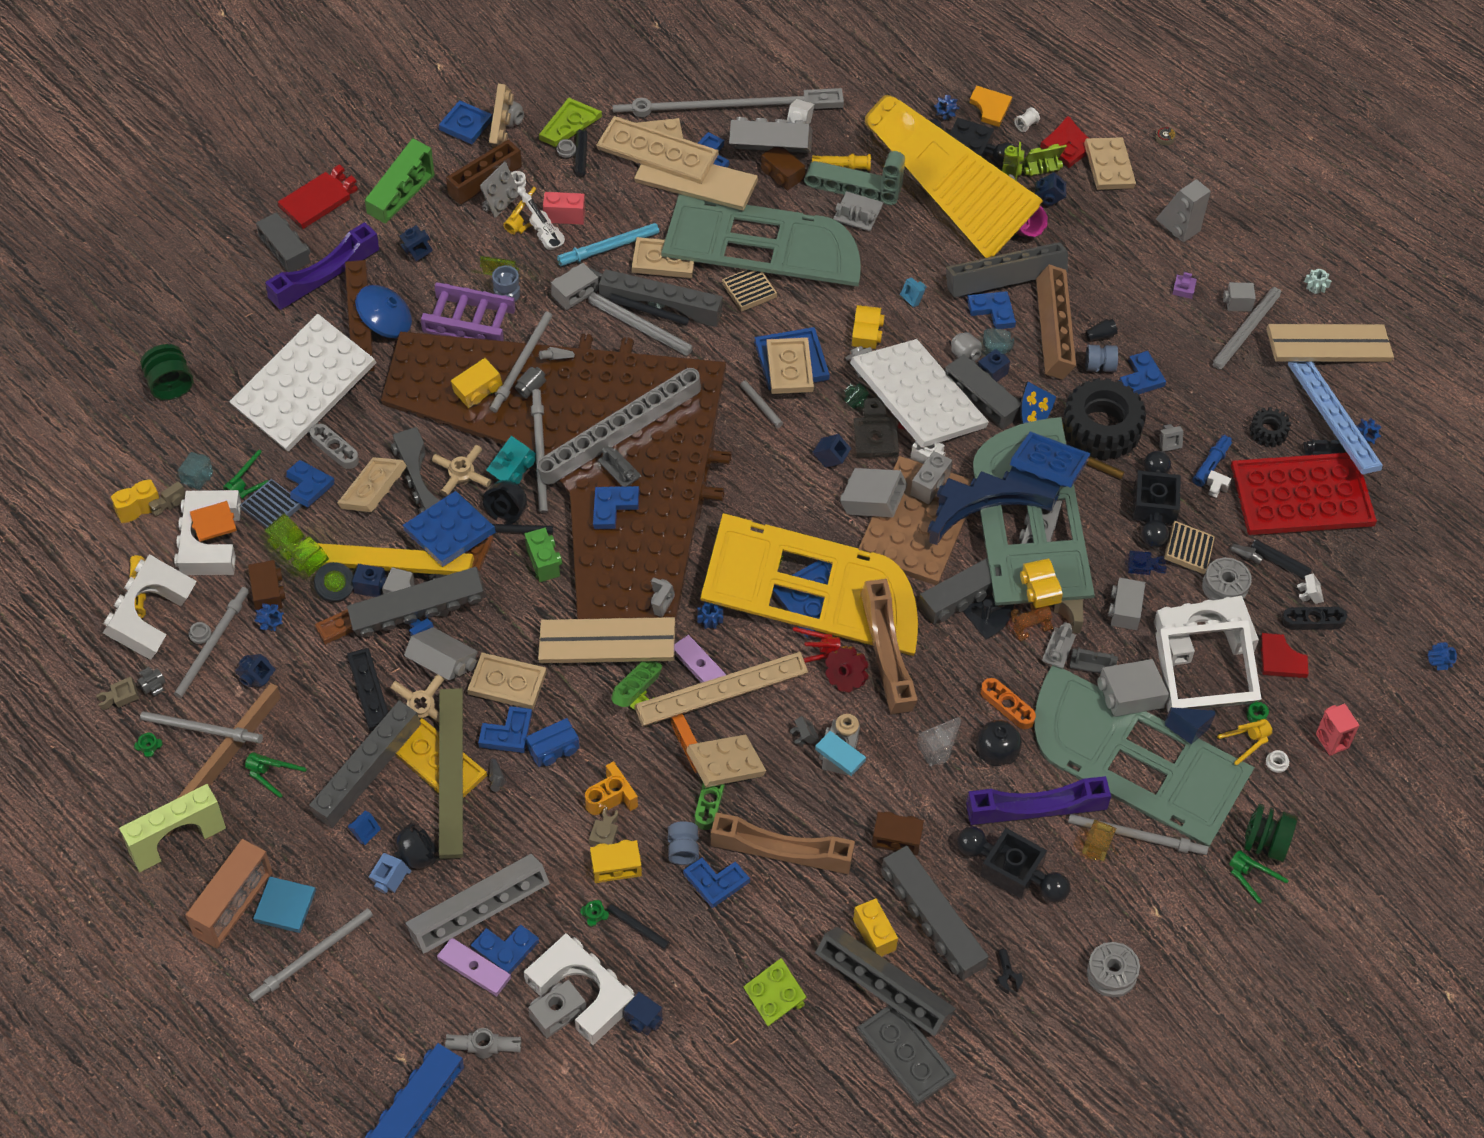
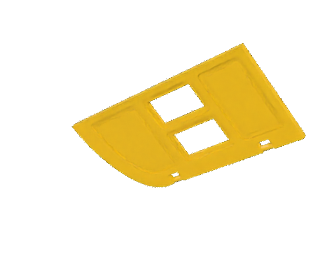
(746, 570)

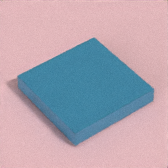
(284, 904)

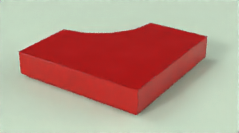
(1280, 658)

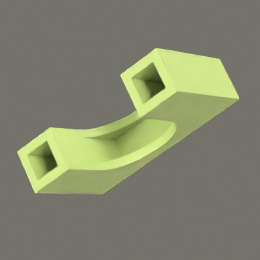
(144, 833)

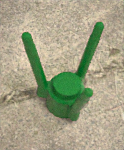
(237, 483)
(260, 764)
(1243, 864)

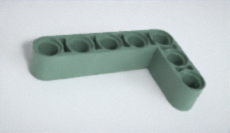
(873, 186)

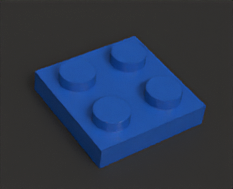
(465, 122)

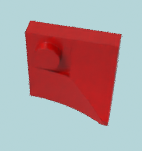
(1067, 134)

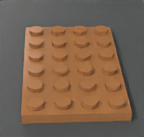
(906, 536)

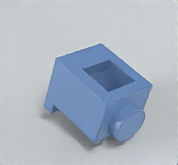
(388, 873)

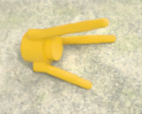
(515, 221)
(1256, 730)

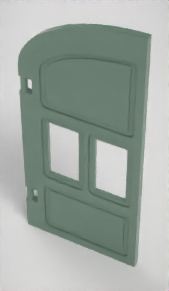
(802, 249)
(1067, 557)
(1081, 730)

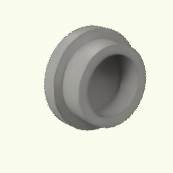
(566, 148)
(199, 633)

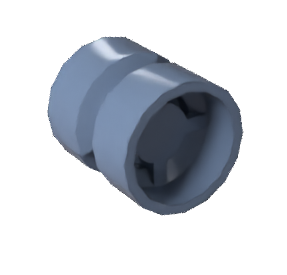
(506, 282)
(1101, 358)
(683, 845)

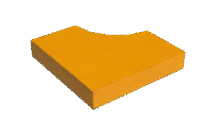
(991, 104)

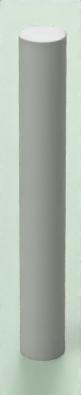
(761, 404)

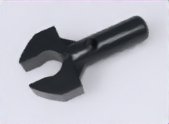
(1008, 973)

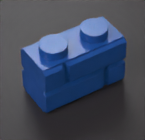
(552, 743)

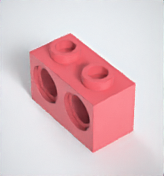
(1337, 729)

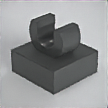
(806, 730)

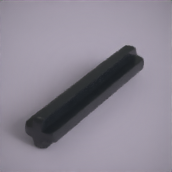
(581, 153)
(1281, 559)

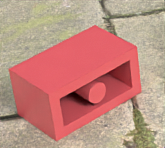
(564, 207)

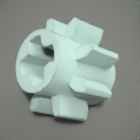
(1317, 281)

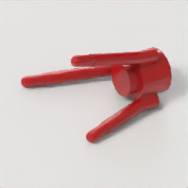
(826, 644)

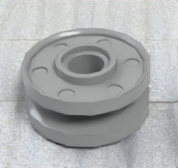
(1226, 579)
(1116, 956)

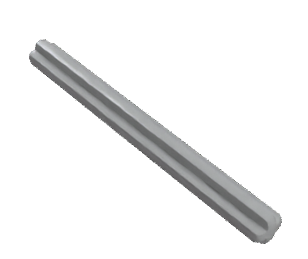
(640, 323)
(1246, 328)

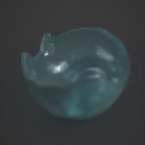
(998, 339)

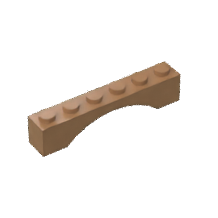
(895, 678)
(824, 853)

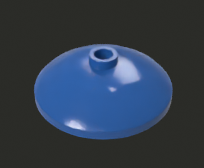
(383, 311)

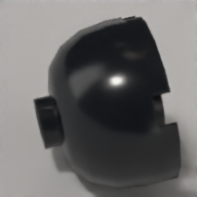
(505, 500)
(998, 743)
(415, 847)

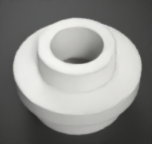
(1279, 756)

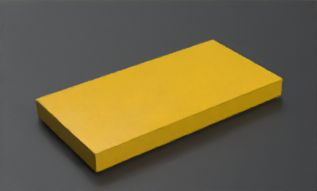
(422, 757)

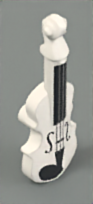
(548, 234)

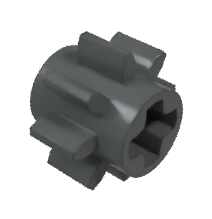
(151, 681)

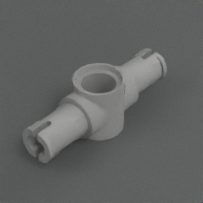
(496, 1043)

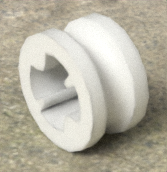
(520, 177)

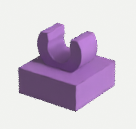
(1184, 286)

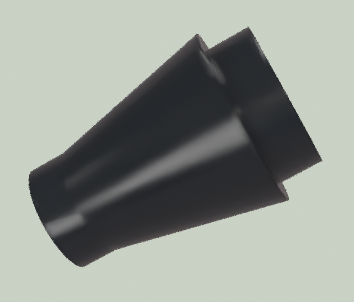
(1102, 330)

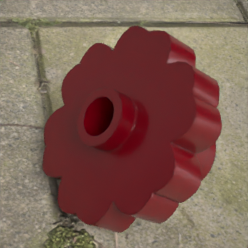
(846, 669)

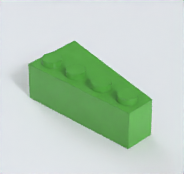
(401, 181)

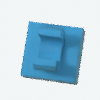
(913, 291)

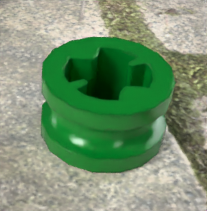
(1255, 707)

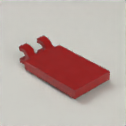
(318, 197)

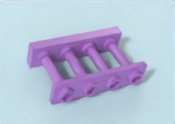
(464, 296)

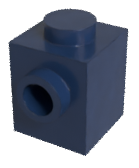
(995, 364)
(831, 450)
(369, 580)
(643, 1014)

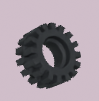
(1267, 436)

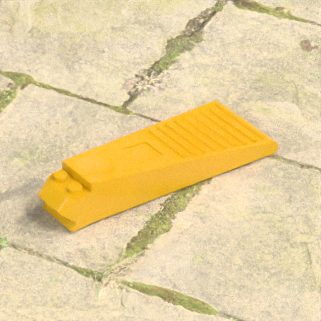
(966, 186)

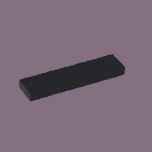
(368, 687)

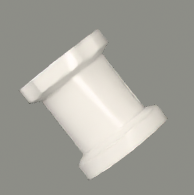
(1030, 117)

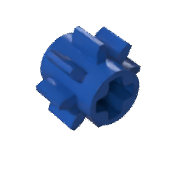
(951, 107)
(1373, 432)
(264, 614)
(710, 615)
(1442, 656)

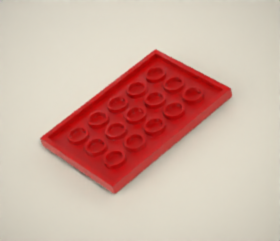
(1302, 494)

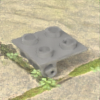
(499, 190)
(858, 211)

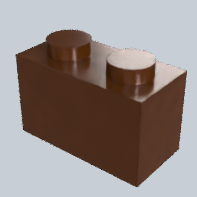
(782, 167)
(265, 584)
(897, 831)

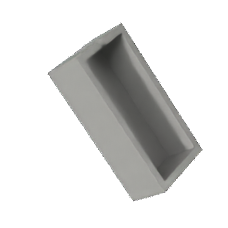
(766, 135)

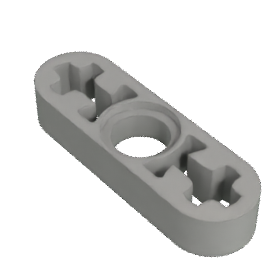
(336, 454)

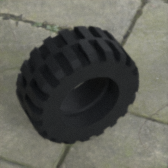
(1108, 398)

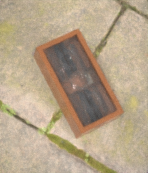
(229, 893)

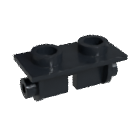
(1319, 447)

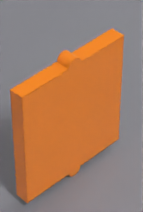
(213, 521)

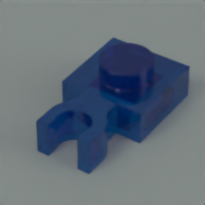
(1142, 563)

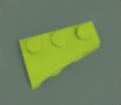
(568, 120)

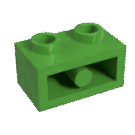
(542, 554)

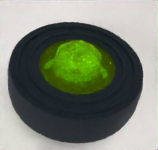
(333, 582)

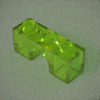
(304, 555)

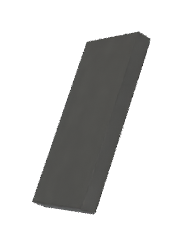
(906, 1054)

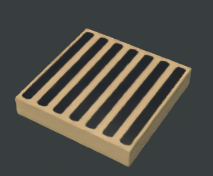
(749, 289)
(1189, 547)

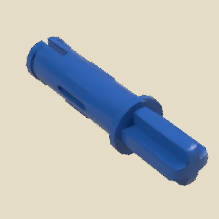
(1216, 454)

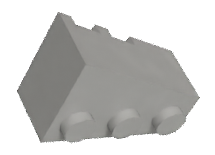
(1186, 211)

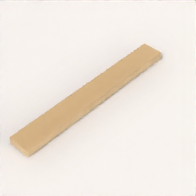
(720, 689)

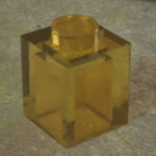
(1099, 840)

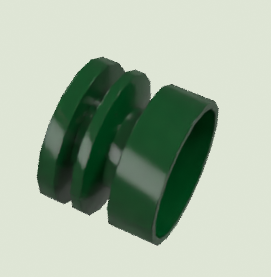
(166, 372)
(1270, 833)

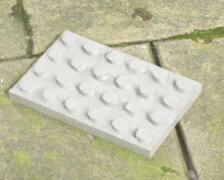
(302, 382)
(919, 393)

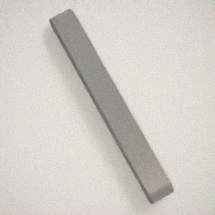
(610, 428)

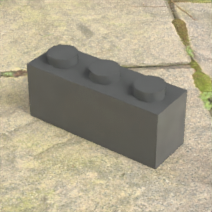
(283, 242)

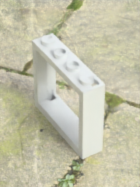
(1215, 701)

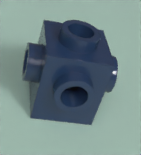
(1051, 189)
(416, 242)
(254, 670)

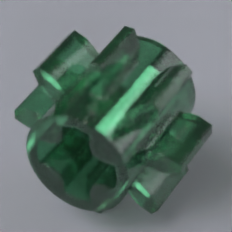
(856, 395)

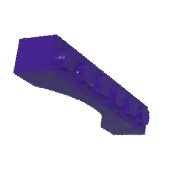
(291, 286)
(999, 806)

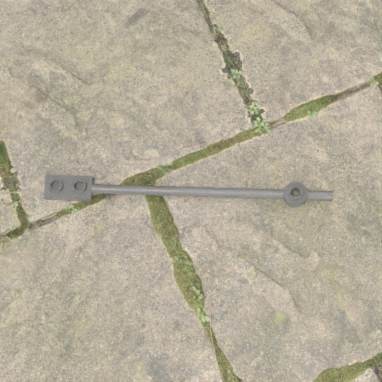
(820, 97)

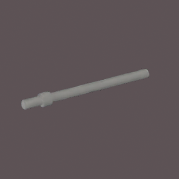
(503, 391)
(537, 412)
(233, 608)
(238, 734)
(1183, 844)
(272, 982)

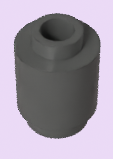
(529, 381)

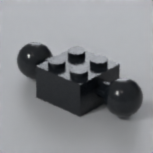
(977, 138)
(1156, 498)
(1013, 863)

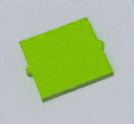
(490, 264)

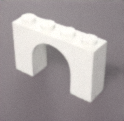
(201, 558)
(1222, 610)
(125, 623)
(568, 959)

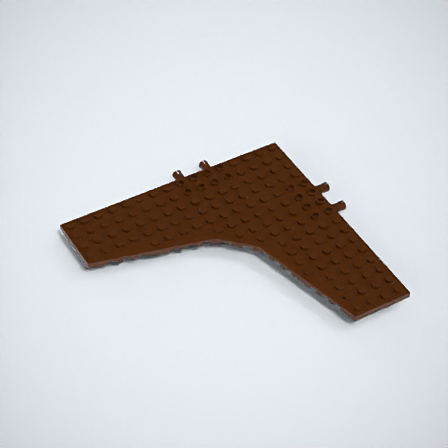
(580, 391)

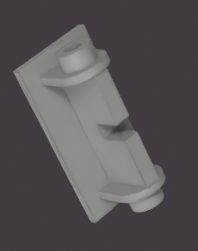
(1059, 646)

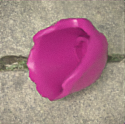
(1035, 224)

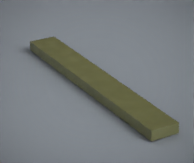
(451, 773)

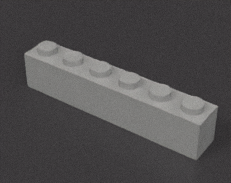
(477, 903)

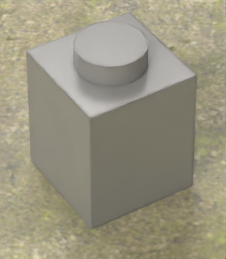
(1239, 296)

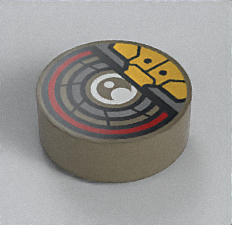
(1165, 135)

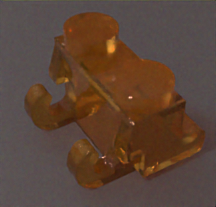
(1031, 618)

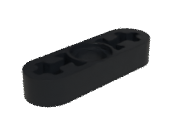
(1306, 624)

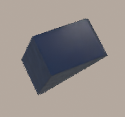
(1189, 723)

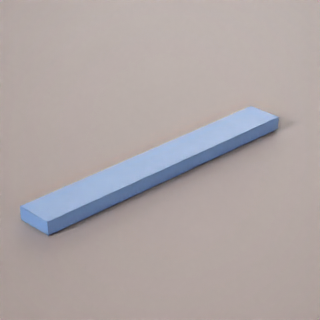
(1336, 416)

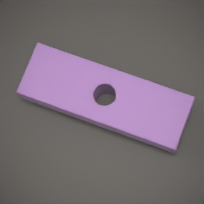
(694, 656)
(463, 959)

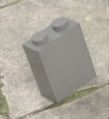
(873, 492)
(441, 653)
(1133, 687)

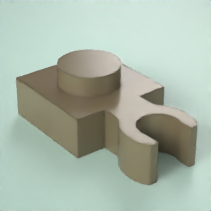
(169, 499)
(120, 694)
(605, 830)

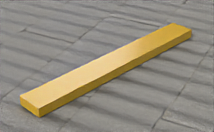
(408, 560)

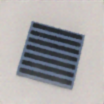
(269, 504)

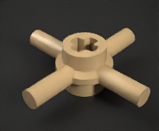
(461, 470)
(419, 695)

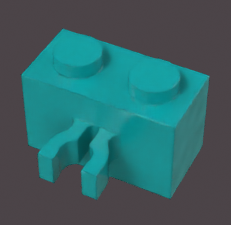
(512, 461)

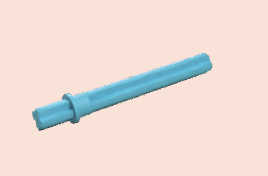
(607, 244)

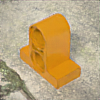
(607, 797)

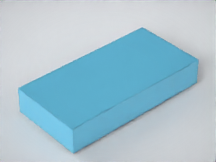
(840, 753)

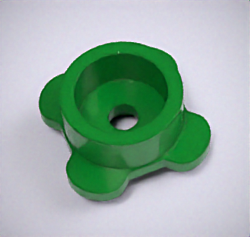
(148, 738)
(594, 906)

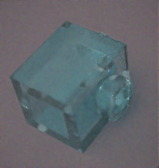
(195, 470)

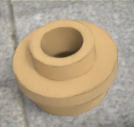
(847, 730)

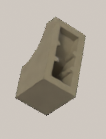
(1072, 611)

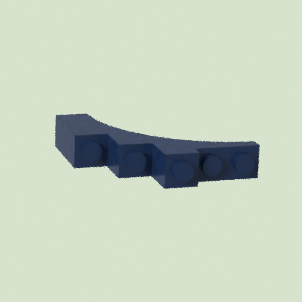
(986, 491)

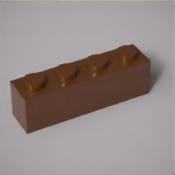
(467, 180)

